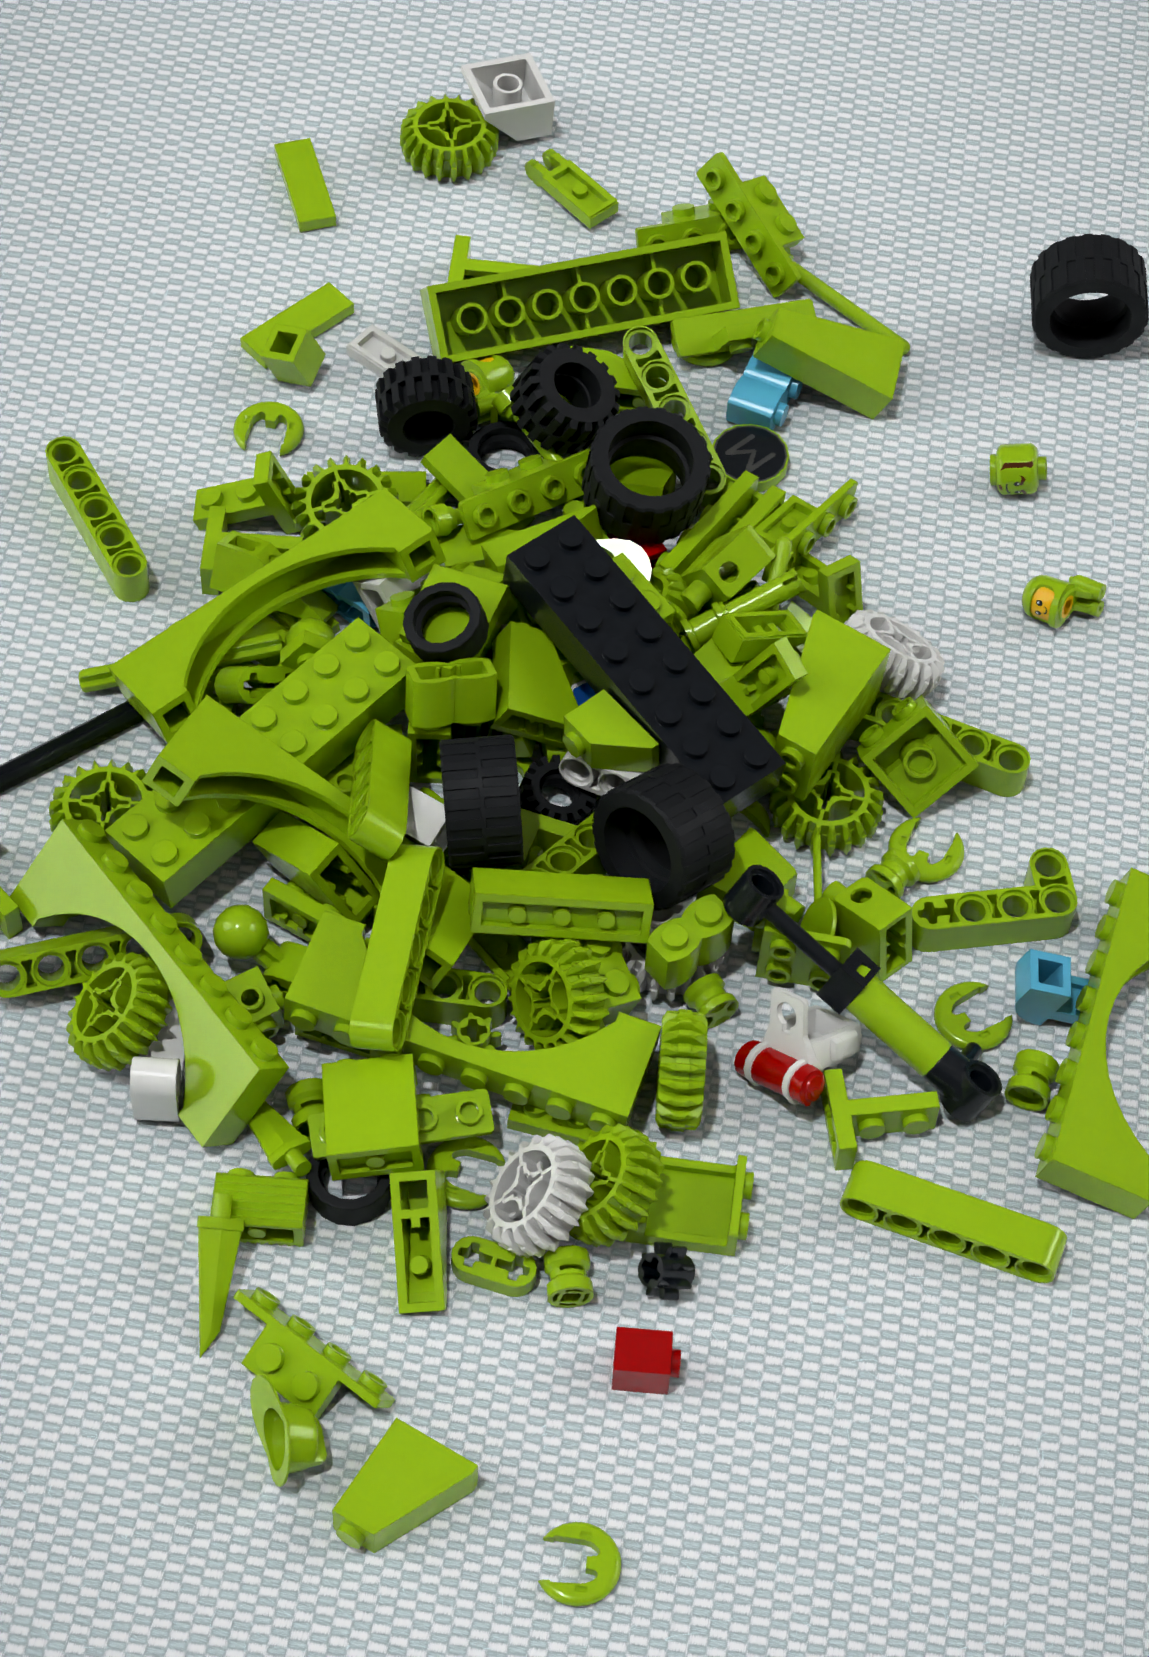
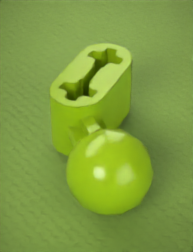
(231, 679)
(244, 933)

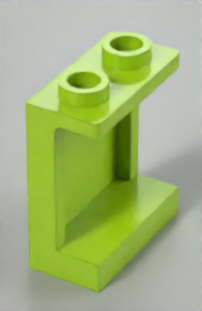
(371, 1116)
(698, 1206)

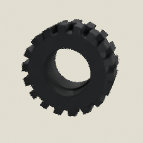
(580, 381)
(424, 404)

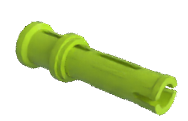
(701, 628)

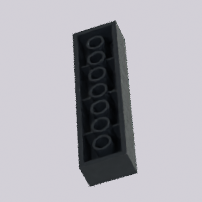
(640, 662)

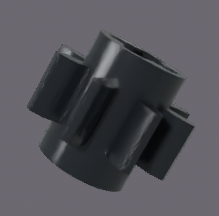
(666, 1271)

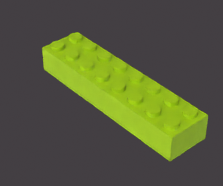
(580, 298)
(311, 716)

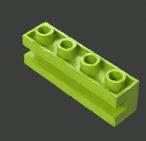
(737, 507)
(560, 905)

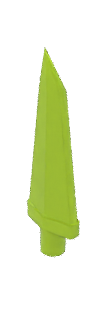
(280, 1140)
(217, 1254)

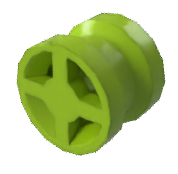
(894, 872)
(711, 999)

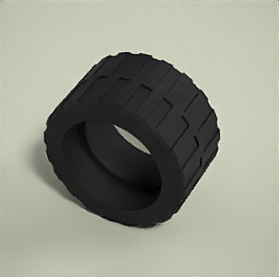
(1089, 266)
(653, 435)
(481, 802)
(665, 830)

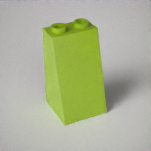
(827, 702)

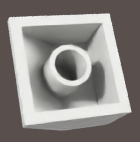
(512, 95)

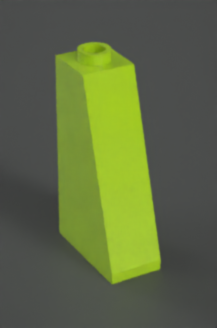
(832, 358)

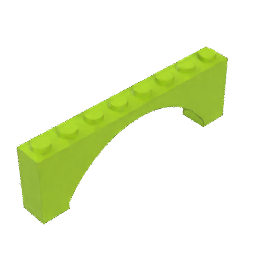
(368, 542)
(228, 758)
(226, 1055)
(582, 1080)
(1088, 1138)

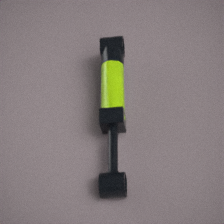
(959, 1077)

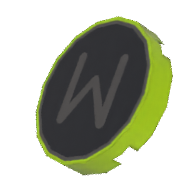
(754, 450)

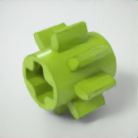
(476, 1032)

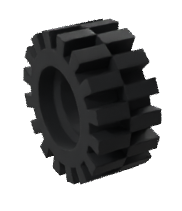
(548, 774)

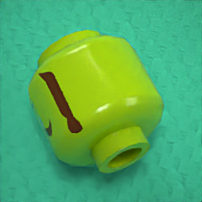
(1017, 469)

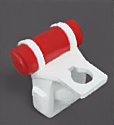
(798, 1048)

